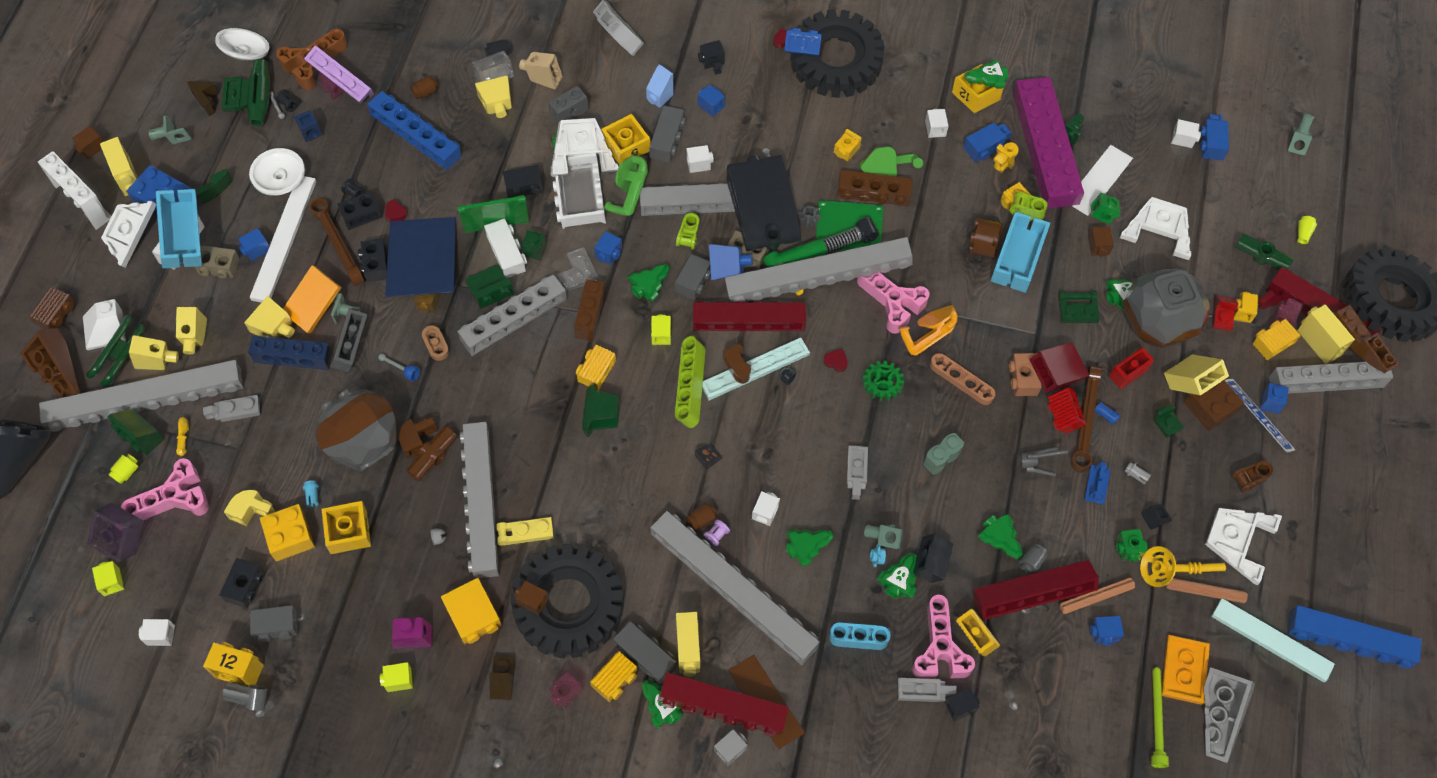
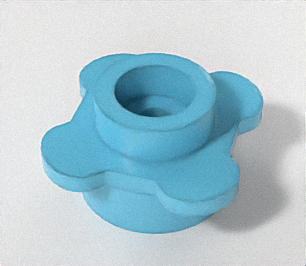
(877, 555)

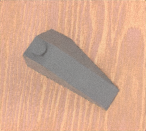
(1225, 709)

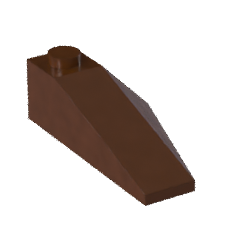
(50, 357)

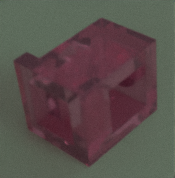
(328, 86)
(1288, 311)

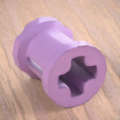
(716, 532)

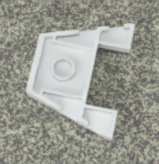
(580, 138)
(1162, 219)
(1232, 535)

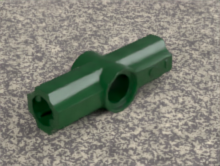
(1264, 252)

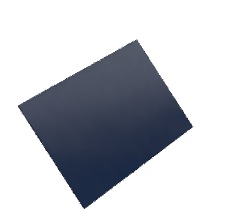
(421, 257)

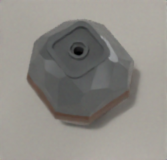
(1166, 307)
(356, 429)

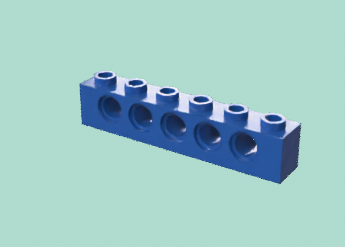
(414, 130)

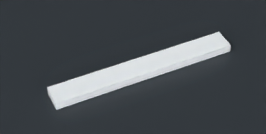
(282, 240)

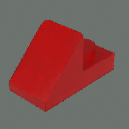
(1224, 312)

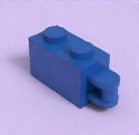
(1214, 138)
(985, 141)

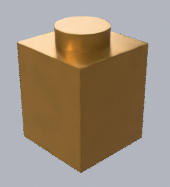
(427, 302)

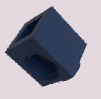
(308, 126)

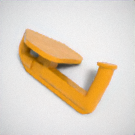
(936, 320)

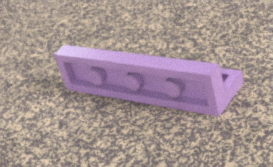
(338, 74)

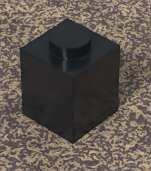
(962, 704)

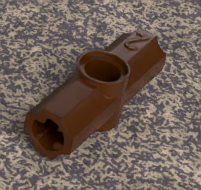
(431, 453)

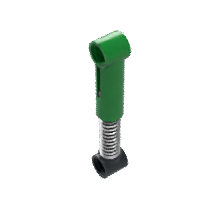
(863, 231)

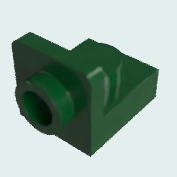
(1073, 128)
(1167, 421)

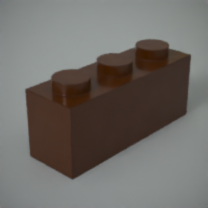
(589, 310)

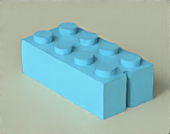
(178, 229)
(1020, 252)

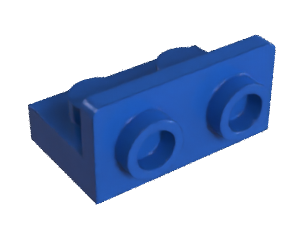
(803, 42)

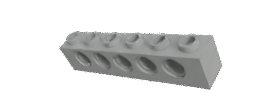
(508, 323)
(1330, 377)

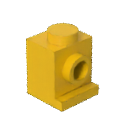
(847, 145)
(1247, 307)

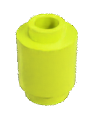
(123, 468)

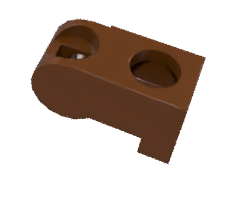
(738, 368)

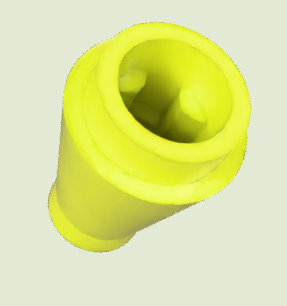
(1305, 229)

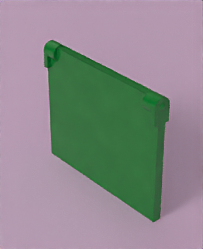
(478, 215)
(843, 216)

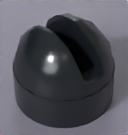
(787, 376)

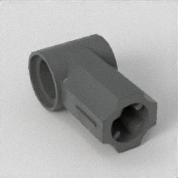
(251, 696)

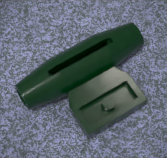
(249, 93)

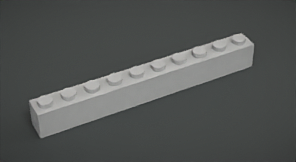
(819, 271)
(141, 395)
(735, 588)

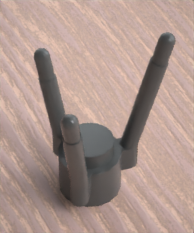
(1030, 459)

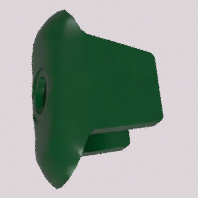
(599, 411)

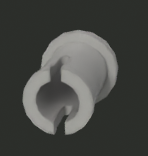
(1137, 473)

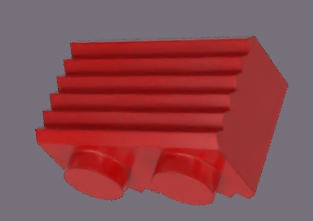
(1131, 368)
(1066, 410)

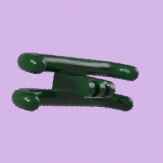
(115, 350)

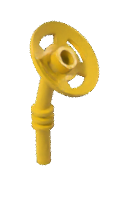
(1169, 569)

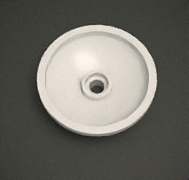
(242, 44)
(274, 165)

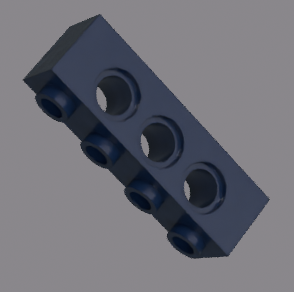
(290, 352)

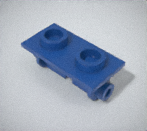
(1097, 483)

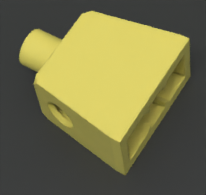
(495, 95)
(270, 321)
(190, 328)
(151, 354)

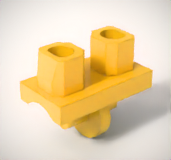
(1005, 156)

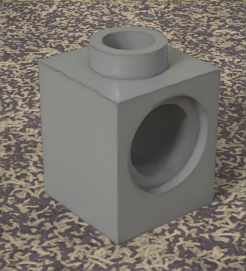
(731, 747)

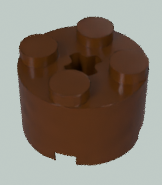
(985, 238)

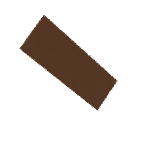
(755, 682)

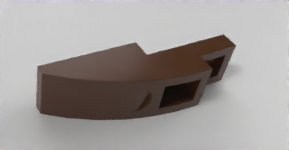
(1367, 346)

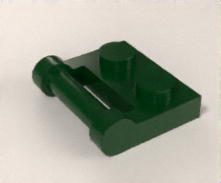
(1078, 311)

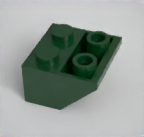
(135, 431)

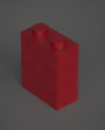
(1059, 367)

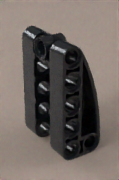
(763, 202)

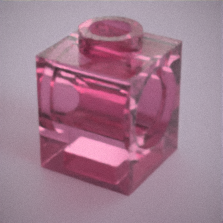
(569, 682)

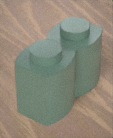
(943, 453)

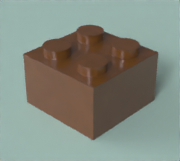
(1214, 405)

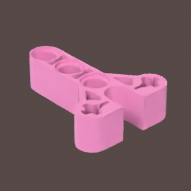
(912, 298)
(175, 484)
(952, 654)

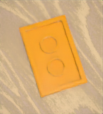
(311, 299)
(1185, 669)

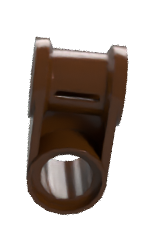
(1250, 477)

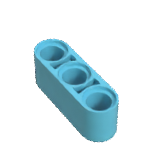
(851, 641)

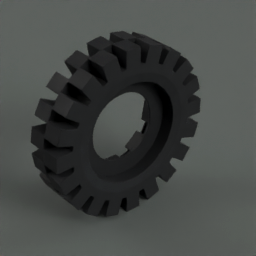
(854, 76)
(1363, 292)
(599, 619)

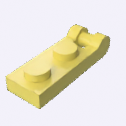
(524, 531)

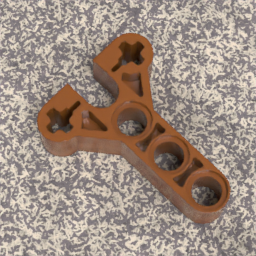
(293, 58)

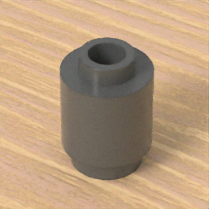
(1033, 559)

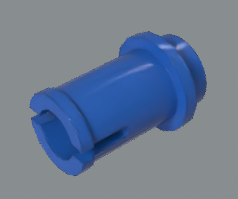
(1107, 413)

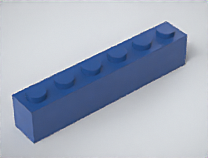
(1354, 637)

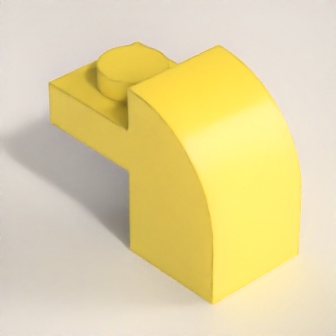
(245, 504)

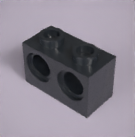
(360, 213)
(376, 259)

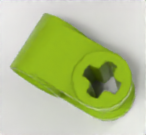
(1029, 205)
(688, 234)

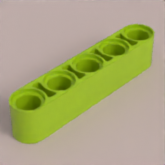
(690, 382)

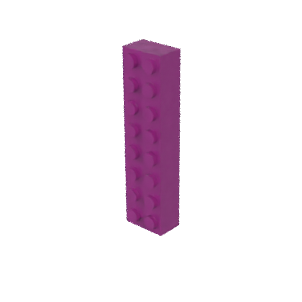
(1048, 142)

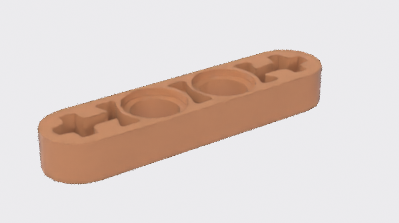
(960, 381)

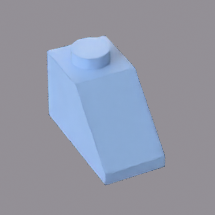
(660, 87)

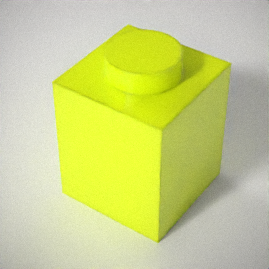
(661, 330)
(108, 578)
(396, 677)

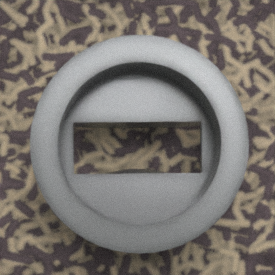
(436, 536)

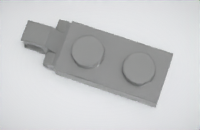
(233, 409)
(857, 469)
(923, 690)

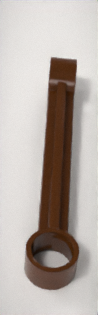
(336, 240)
(1088, 412)

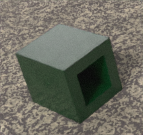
(534, 245)

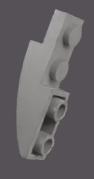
(617, 27)

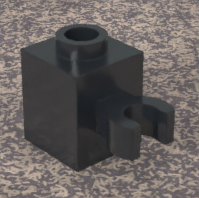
(712, 56)

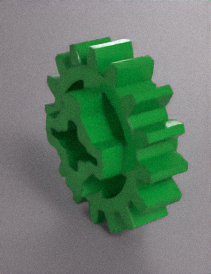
(883, 380)

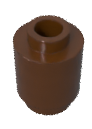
(424, 87)
(701, 516)

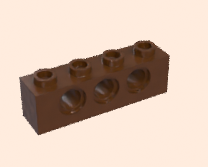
(882, 183)

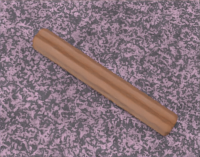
(1207, 590)
(1097, 596)

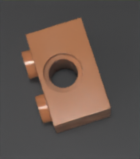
(1021, 384)

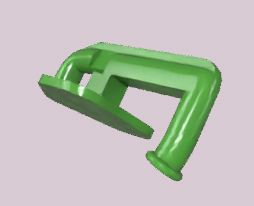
(884, 161)
(631, 182)

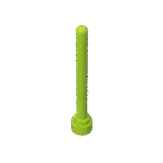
(1159, 757)

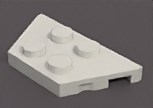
(126, 229)

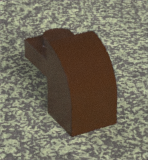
(411, 435)

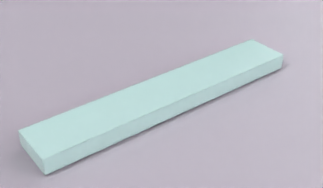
(759, 367)
(1273, 640)

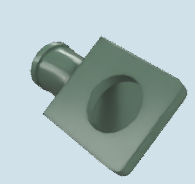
(169, 132)
(1302, 133)
(340, 308)
(885, 535)

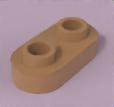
(435, 344)

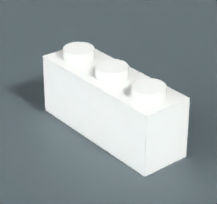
(505, 248)

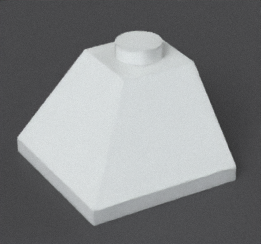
(101, 323)

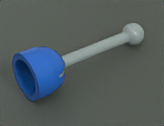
(410, 372)

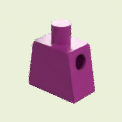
(410, 633)

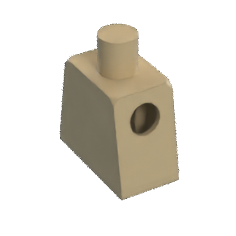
(542, 69)

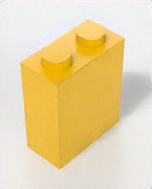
(471, 611)

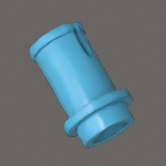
(311, 494)

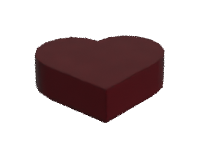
(780, 38)
(394, 211)
(1269, 299)
(836, 360)

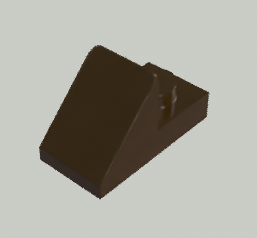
(204, 93)
(502, 678)

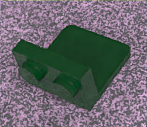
(489, 286)

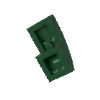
(219, 183)

